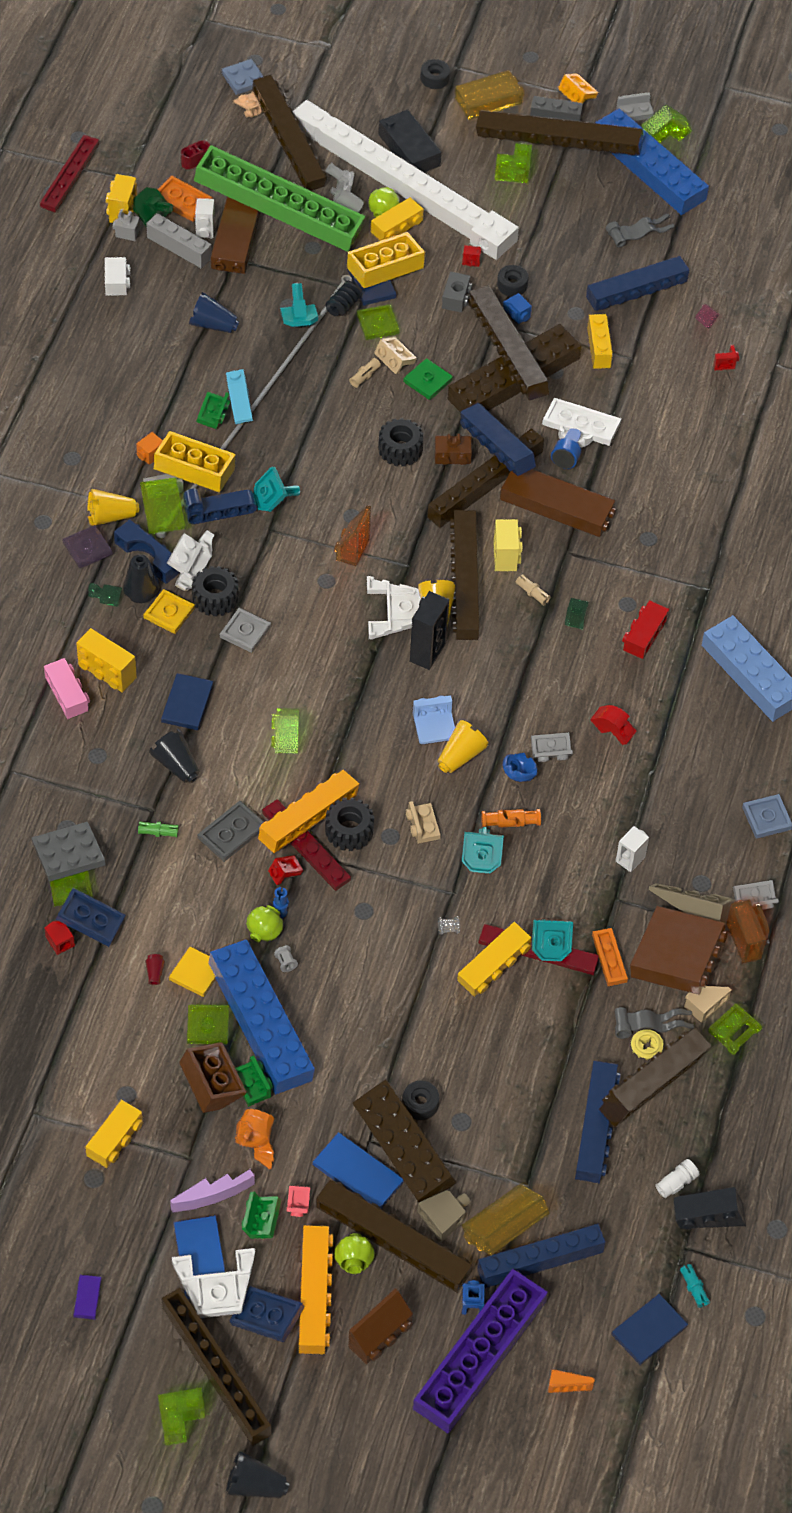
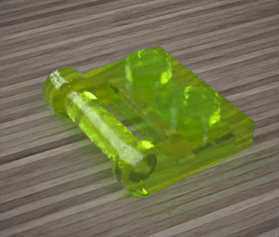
(730, 1023)

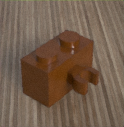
(453, 449)

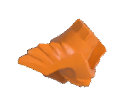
(255, 1131)

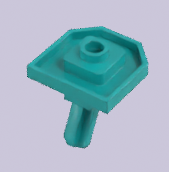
(299, 313)
(270, 490)
(482, 851)
(552, 939)

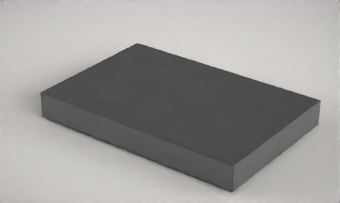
(231, 831)

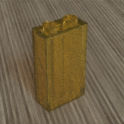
(489, 94)
(505, 1219)

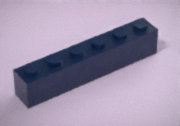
(637, 283)
(497, 439)
(596, 1125)
(542, 1255)

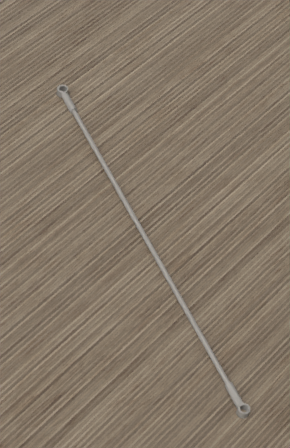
(344, 278)

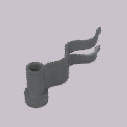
(636, 231)
(642, 1019)

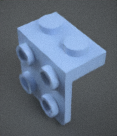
(433, 719)

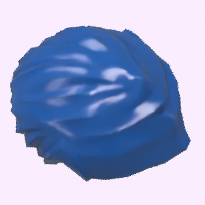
(519, 767)

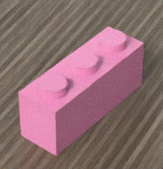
(66, 688)

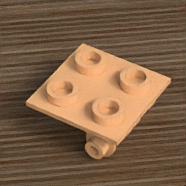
(250, 103)

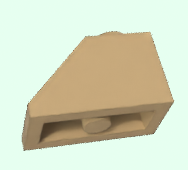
(707, 1002)

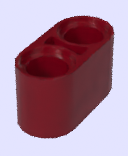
(192, 154)

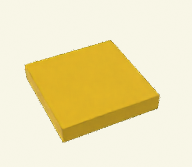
(169, 611)
(193, 972)

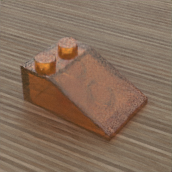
(354, 538)

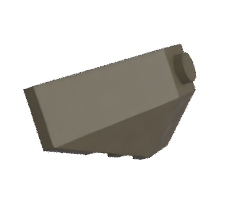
(691, 902)

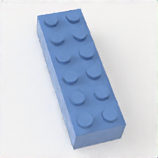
(750, 666)

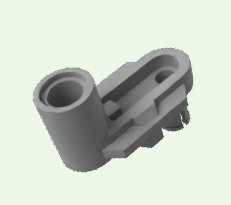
(342, 193)

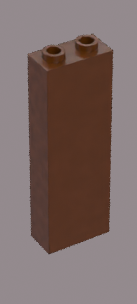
(234, 237)
(559, 501)

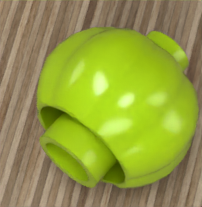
(382, 200)
(264, 923)
(354, 1253)

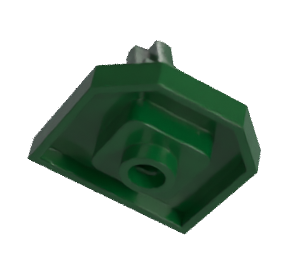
(149, 203)

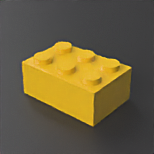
(106, 660)

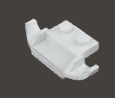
(190, 558)

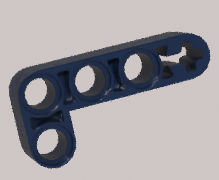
(217, 507)

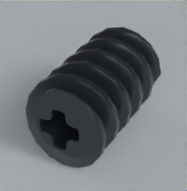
(343, 299)

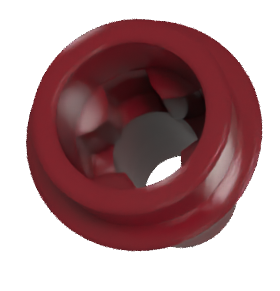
(154, 967)

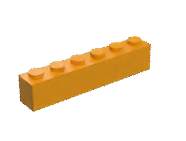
(306, 811)
(314, 1289)

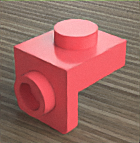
(298, 1200)

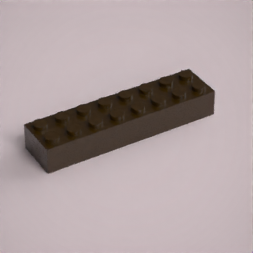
(495, 384)

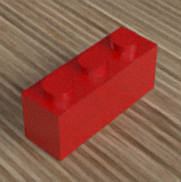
(645, 629)

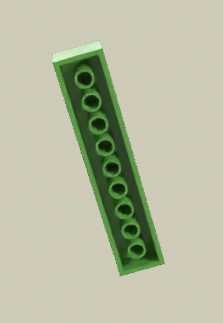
(279, 198)

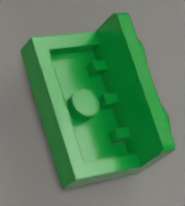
(212, 410)
(254, 1082)
(261, 1216)

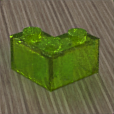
(666, 123)
(514, 167)
(286, 730)
(176, 1409)

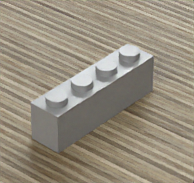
(179, 240)

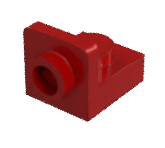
(471, 255)
(726, 361)
(284, 867)

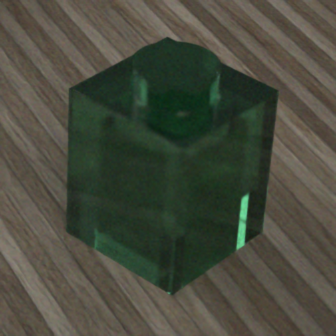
(576, 613)

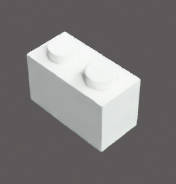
(205, 218)
(116, 276)
(632, 849)

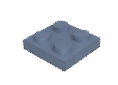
(241, 76)
(767, 816)

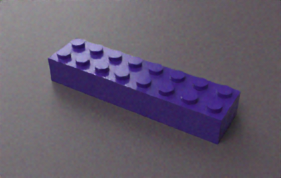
(480, 1351)

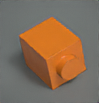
(147, 447)

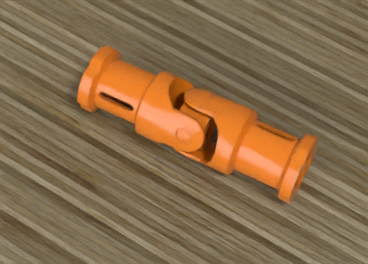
(515, 818)

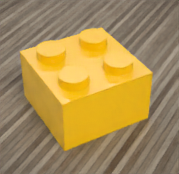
(121, 196)

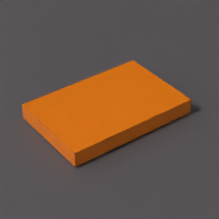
(182, 197)

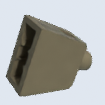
(443, 1213)

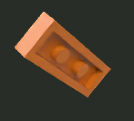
(609, 957)

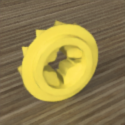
(643, 1037)

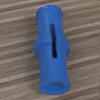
(281, 901)

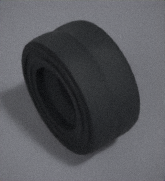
(435, 81)
(512, 272)
(423, 1089)

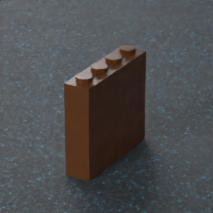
(678, 950)

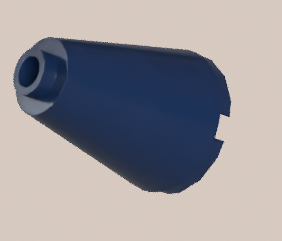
(213, 315)

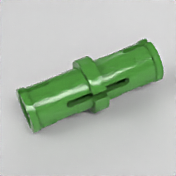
(158, 829)

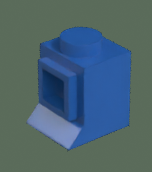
(517, 308)
(472, 1287)

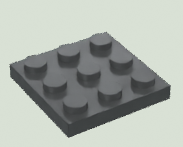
(68, 851)

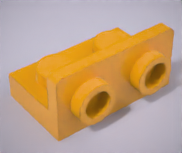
(576, 88)

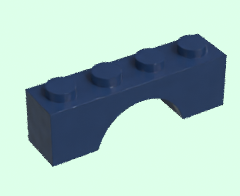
(133, 538)

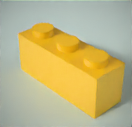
(397, 219)
(599, 341)
(114, 1134)

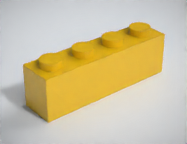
(494, 959)

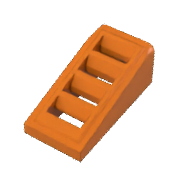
(569, 1382)

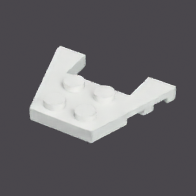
(401, 607)
(218, 1292)

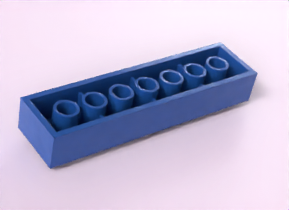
(660, 169)
(261, 1016)

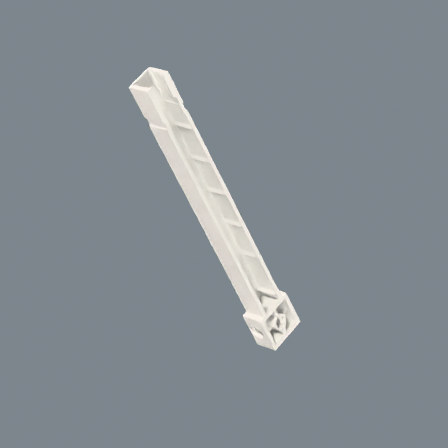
(483, 229)

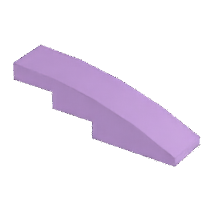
(206, 1194)

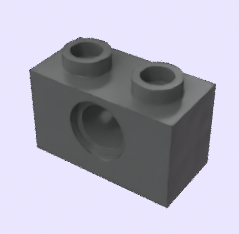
(456, 292)

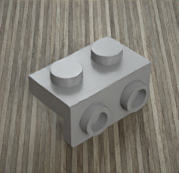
(551, 746)
(757, 892)

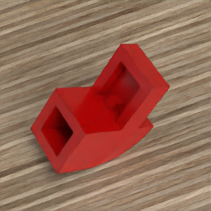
(614, 719)

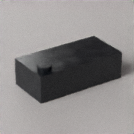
(409, 141)
(429, 630)

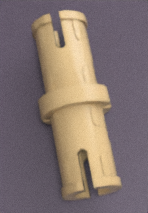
(358, 378)
(533, 589)

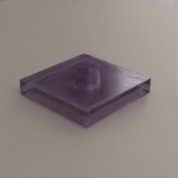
(87, 546)

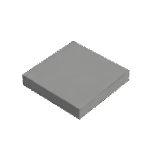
(245, 630)

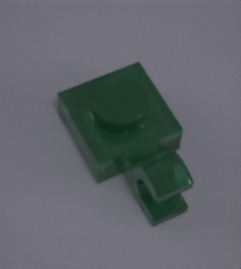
(108, 594)

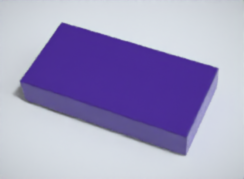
(87, 1297)

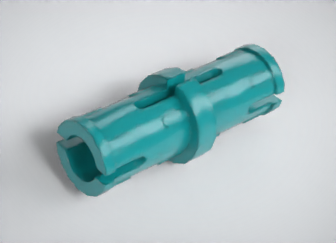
(694, 1285)

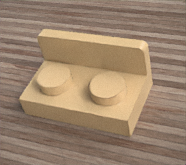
(394, 354)
(423, 822)

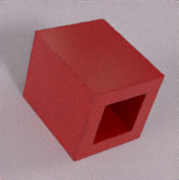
(59, 937)

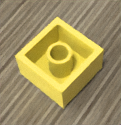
(507, 545)

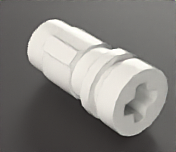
(675, 1180)

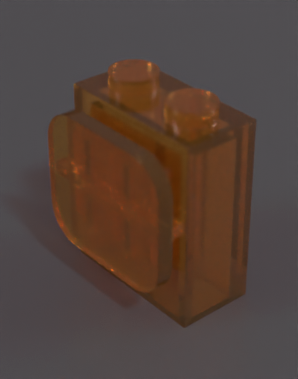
(748, 929)

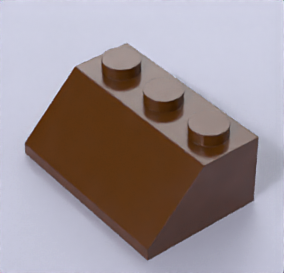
(212, 1076)
(380, 1327)

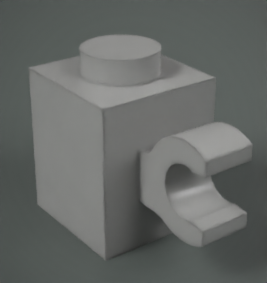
(126, 226)

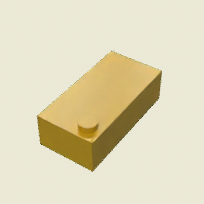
(385, 260)
(194, 461)

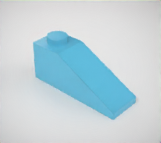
(239, 396)

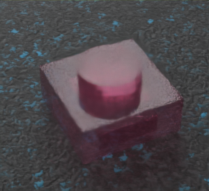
(707, 316)

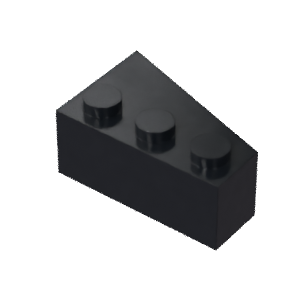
(710, 1209)

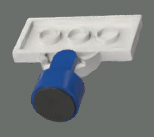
(577, 429)

